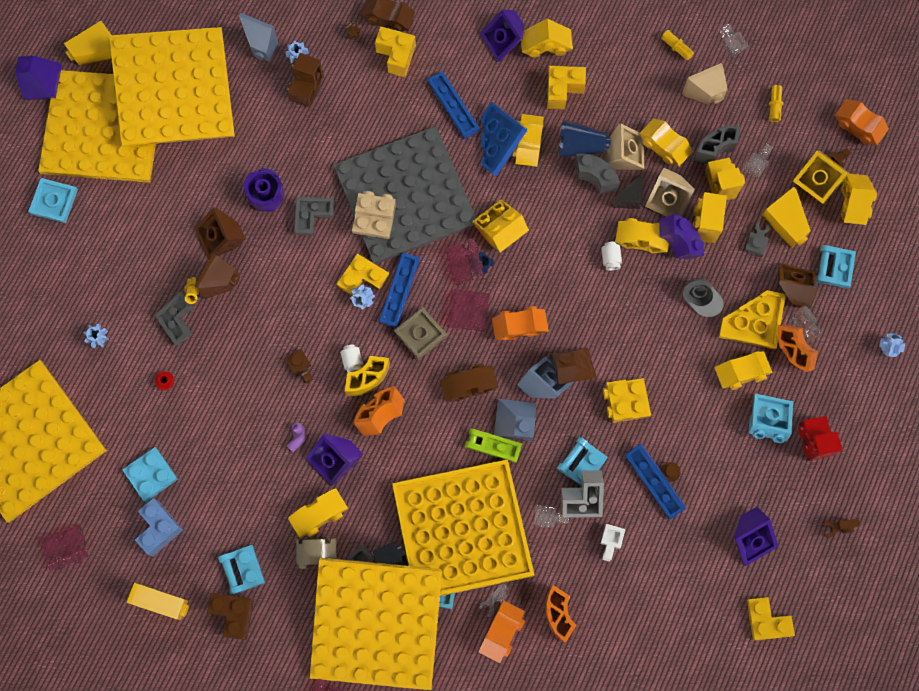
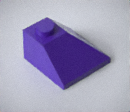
(503, 33)
(37, 77)
(333, 457)
(754, 536)

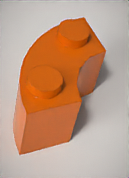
(861, 122)
(515, 324)
(795, 347)
(379, 411)
(557, 614)
(502, 631)

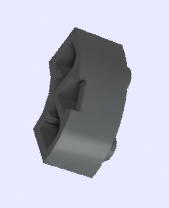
(717, 142)
(597, 172)

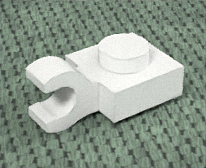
(612, 538)

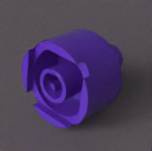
(257, 195)

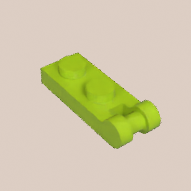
(493, 445)

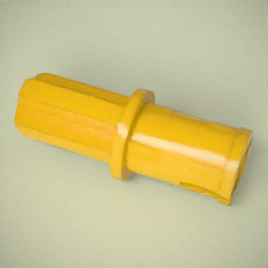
(677, 45)
(775, 104)
(191, 292)

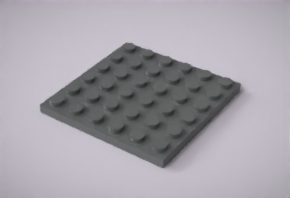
(425, 190)

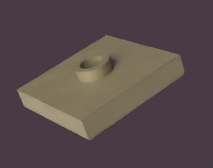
(420, 333)

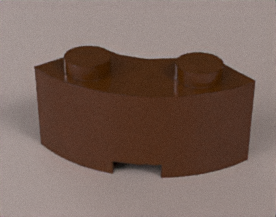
(388, 14)
(468, 383)

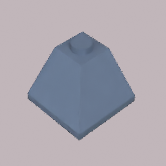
(260, 37)
(542, 382)
(515, 420)

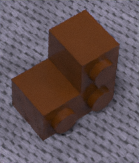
(307, 79)
(237, 611)

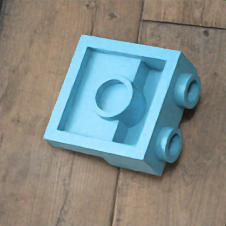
(771, 418)

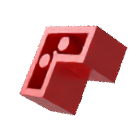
(818, 438)

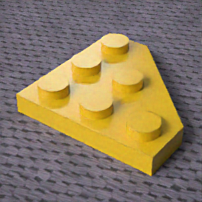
(755, 321)

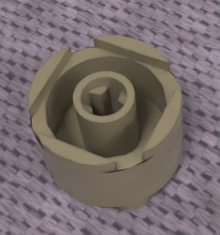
(311, 550)

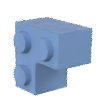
(162, 528)

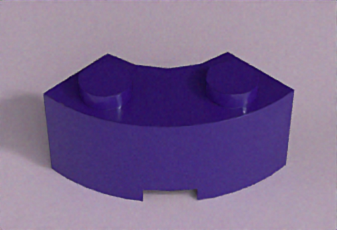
(681, 236)

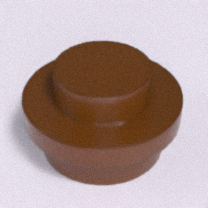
(353, 29)
(671, 471)

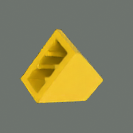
(90, 45)
(788, 218)
(158, 601)

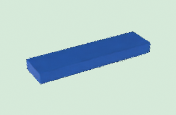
(453, 105)
(399, 290)
(655, 481)

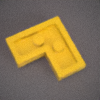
(360, 271)
(765, 626)

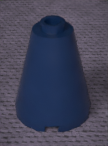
(581, 140)

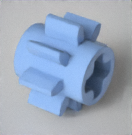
(295, 47)
(362, 296)
(100, 336)
(892, 345)

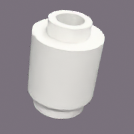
(611, 256)
(351, 358)

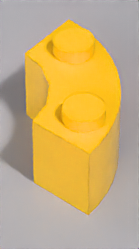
(666, 142)
(528, 148)
(641, 236)
(743, 370)
(368, 377)
(321, 511)

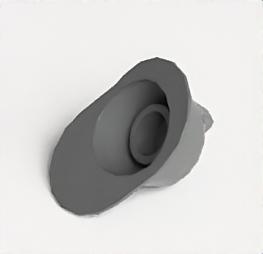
(703, 297)

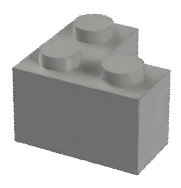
(585, 500)

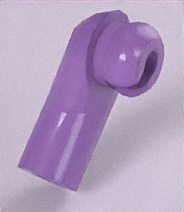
(298, 435)

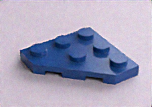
(499, 137)

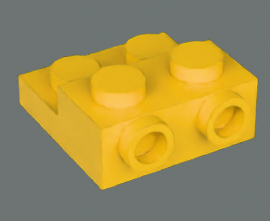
(626, 400)

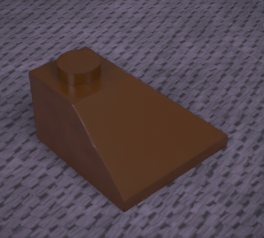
(219, 233)
(216, 278)
(798, 284)
(573, 366)

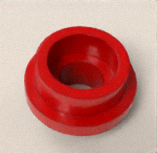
(170, 380)

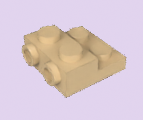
(374, 215)

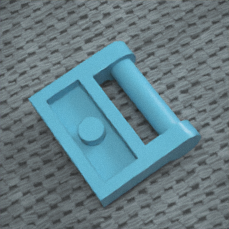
(842, 266)
(591, 461)
(248, 568)

